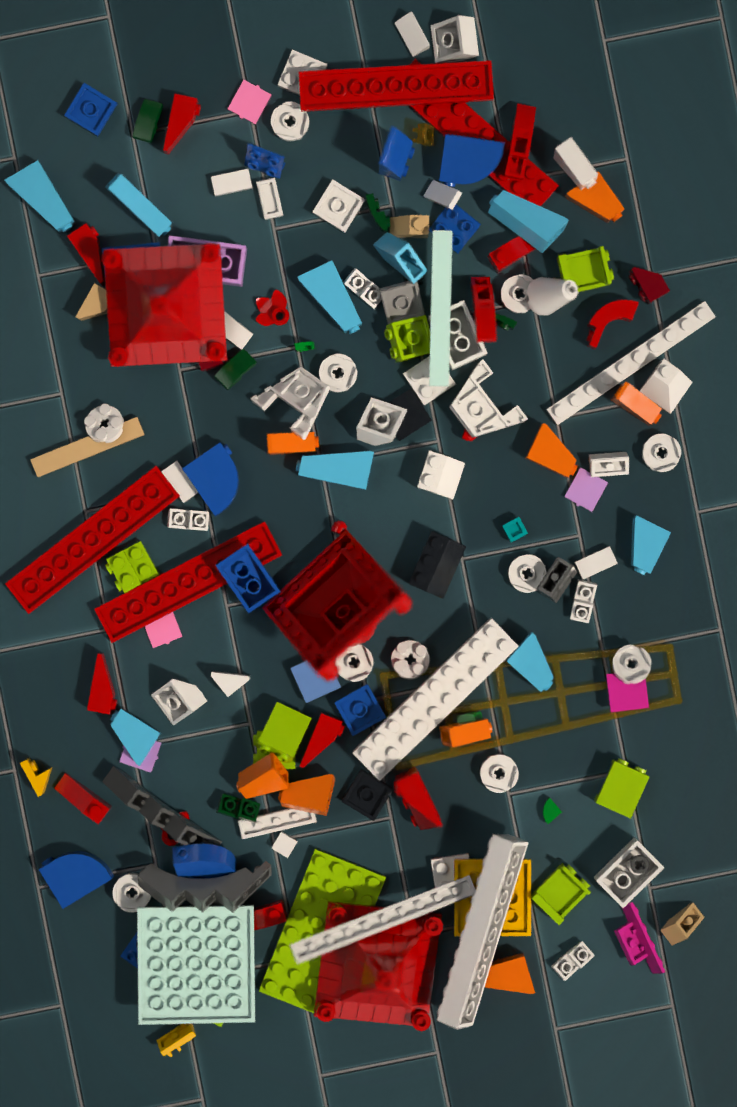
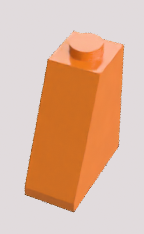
(597, 200)
(637, 404)
(291, 443)
(551, 453)
(465, 733)
(263, 777)
(309, 795)
(510, 975)

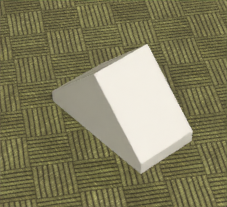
(229, 681)

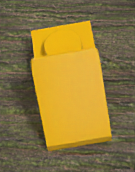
(38, 781)

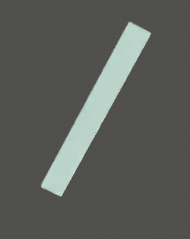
(440, 308)

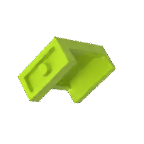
(586, 269)
(283, 732)
(622, 788)
(560, 892)

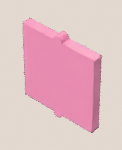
(249, 102)
(163, 630)

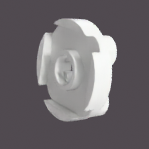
(281, 129)
(508, 296)
(347, 367)
(97, 416)
(667, 443)
(522, 563)
(403, 651)
(636, 655)
(364, 666)
(508, 767)
(125, 900)

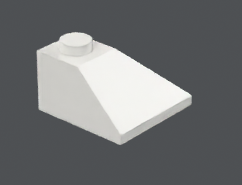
(666, 386)
(380, 422)
(178, 699)

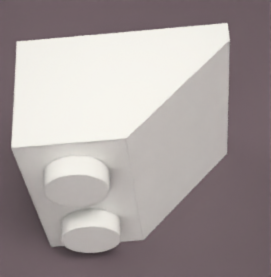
(454, 39)
(440, 475)

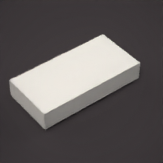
(231, 182)
(442, 194)
(269, 198)
(180, 481)
(596, 562)

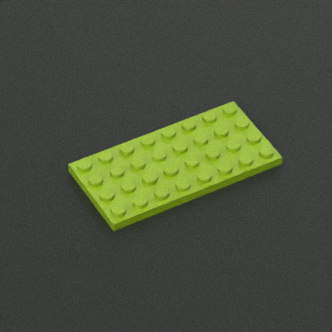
(324, 881)

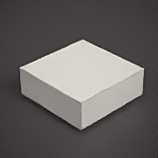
(284, 844)

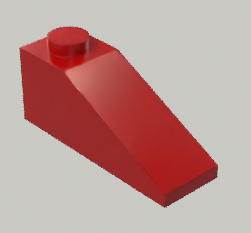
(181, 118)
(89, 248)
(509, 253)
(102, 691)
(324, 734)
(83, 798)
(269, 915)

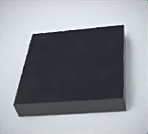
(415, 416)
(367, 794)

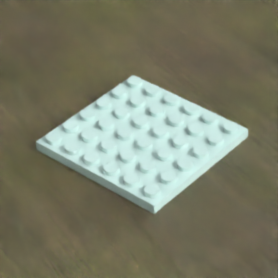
(196, 965)

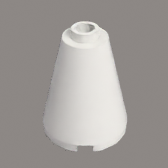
(550, 294)

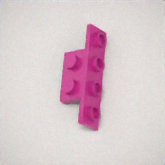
(636, 942)

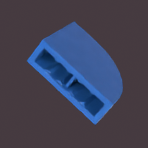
(469, 159)
(215, 477)
(203, 861)
(74, 875)

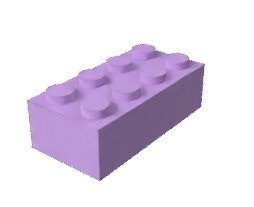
(232, 258)

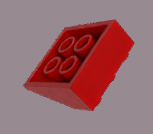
(417, 799)

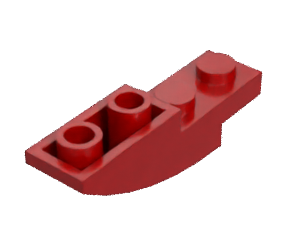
(520, 141)
(483, 309)

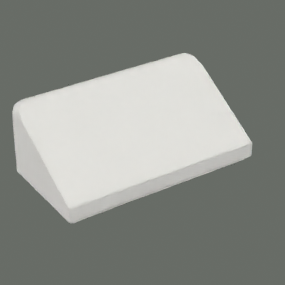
(412, 34)
(609, 464)

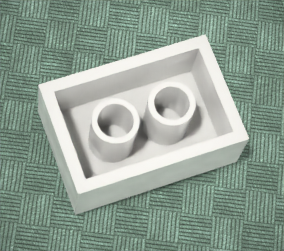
(463, 340)
(621, 880)

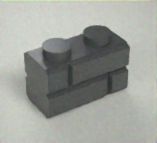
(556, 579)

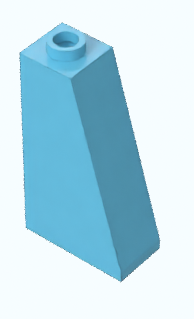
(39, 192)
(139, 205)
(527, 220)
(330, 293)
(341, 468)

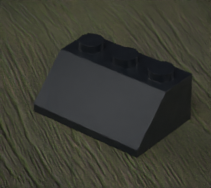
(437, 564)

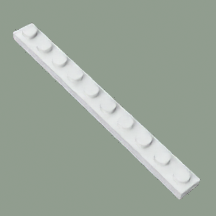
(631, 363)
(382, 919)

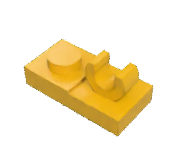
(175, 1039)

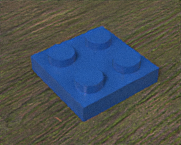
(90, 109)
(360, 709)

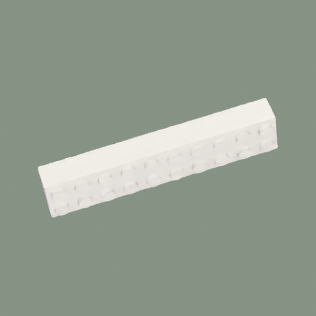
(435, 699)
(482, 930)

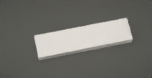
(275, 822)

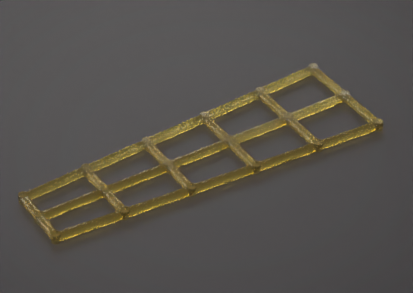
(560, 692)

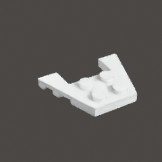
(301, 392)
(477, 410)

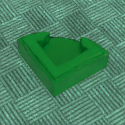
(304, 346)
(474, 716)
(550, 810)

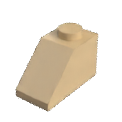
(410, 226)
(94, 304)
(682, 924)

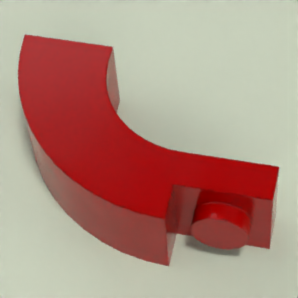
(612, 311)

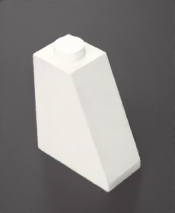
(575, 164)

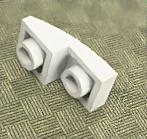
(363, 288)
(236, 331)
(188, 519)
(583, 601)
(572, 960)

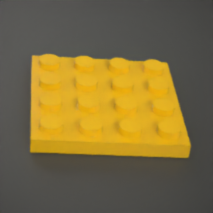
(519, 911)

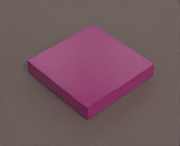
(626, 696)

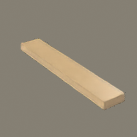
(83, 449)

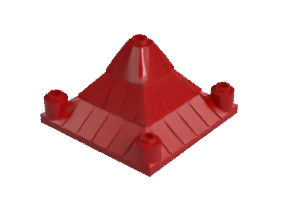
(165, 305)
(335, 604)
(381, 975)

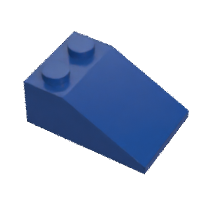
(395, 155)
(248, 578)

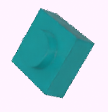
(514, 529)

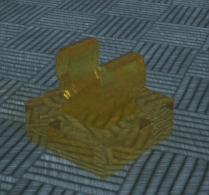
(425, 134)

